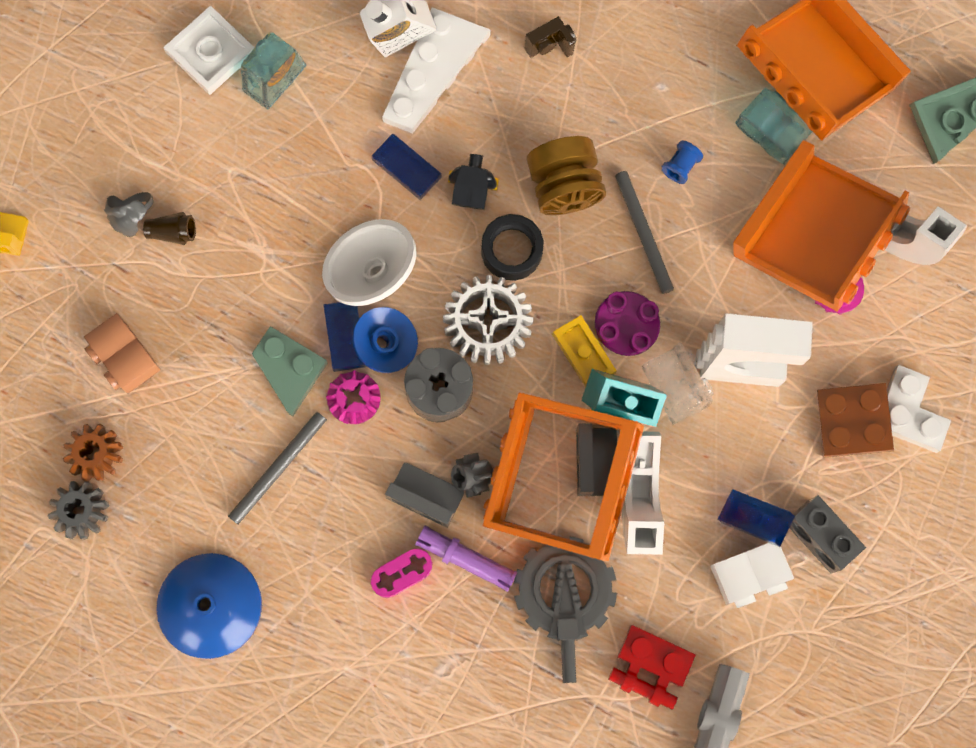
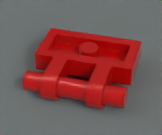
(656, 657)

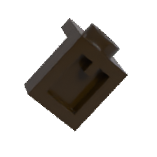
(546, 37)

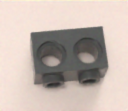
(826, 535)

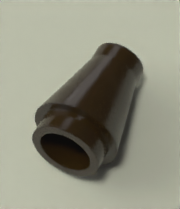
(172, 228)

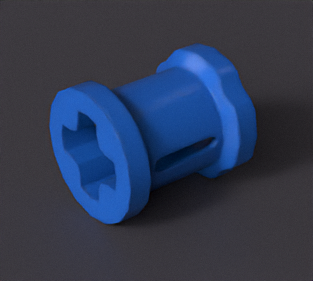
(682, 162)

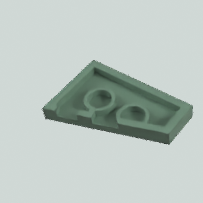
(946, 118)

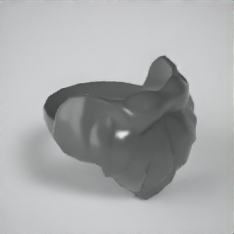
(125, 214)

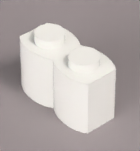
(751, 573)

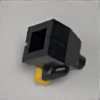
(472, 184)

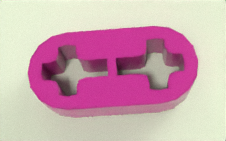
(398, 565)

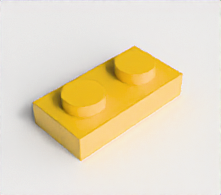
(582, 349)

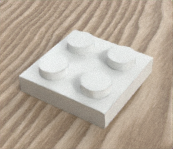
(209, 50)

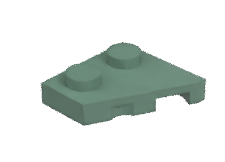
(288, 367)

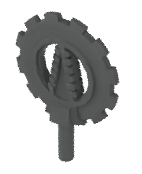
(566, 618)

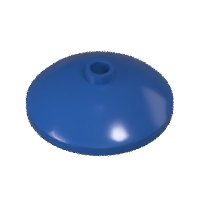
(233, 608)

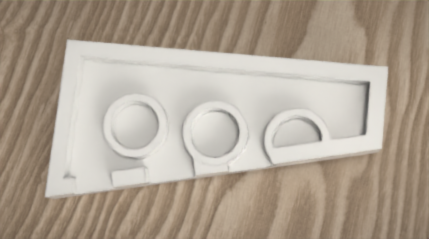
(433, 68)

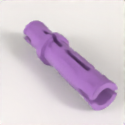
(465, 558)

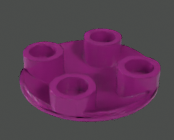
(627, 323)

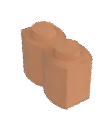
(121, 354)

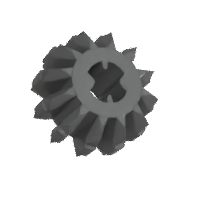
(78, 523)

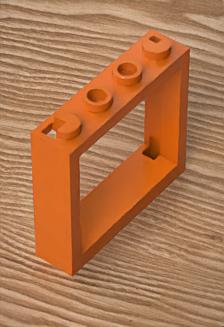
(512, 450)

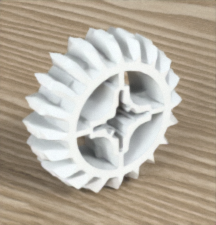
(474, 318)

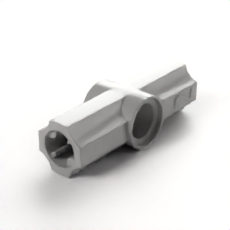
(721, 713)

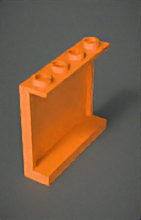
(824, 62)
(820, 228)

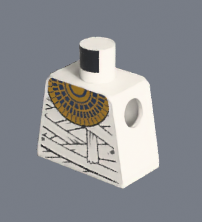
(396, 23)

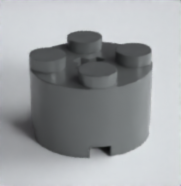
(430, 367)

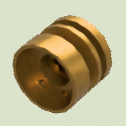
(566, 175)

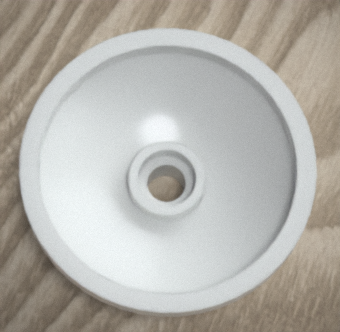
(369, 262)

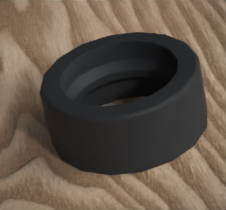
(505, 223)

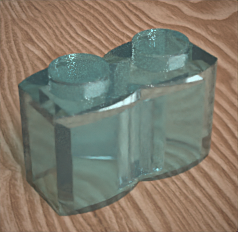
(773, 125)

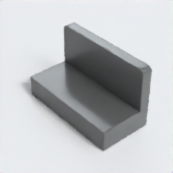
(594, 458)
(425, 494)

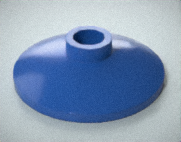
(395, 330)

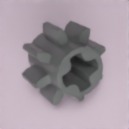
(472, 475)

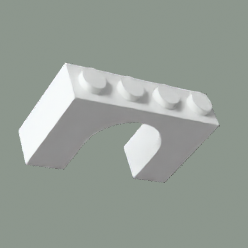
(754, 349)

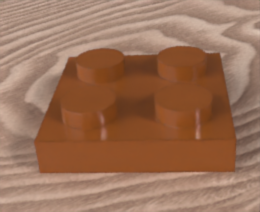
(855, 420)

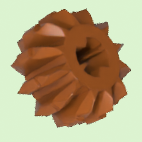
(83, 447)

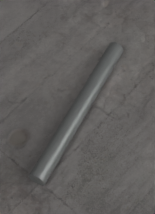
(644, 232)
(277, 468)

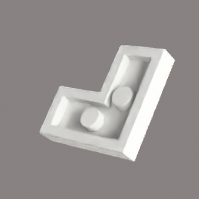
(907, 418)

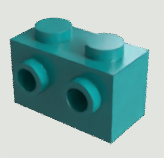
(623, 398)

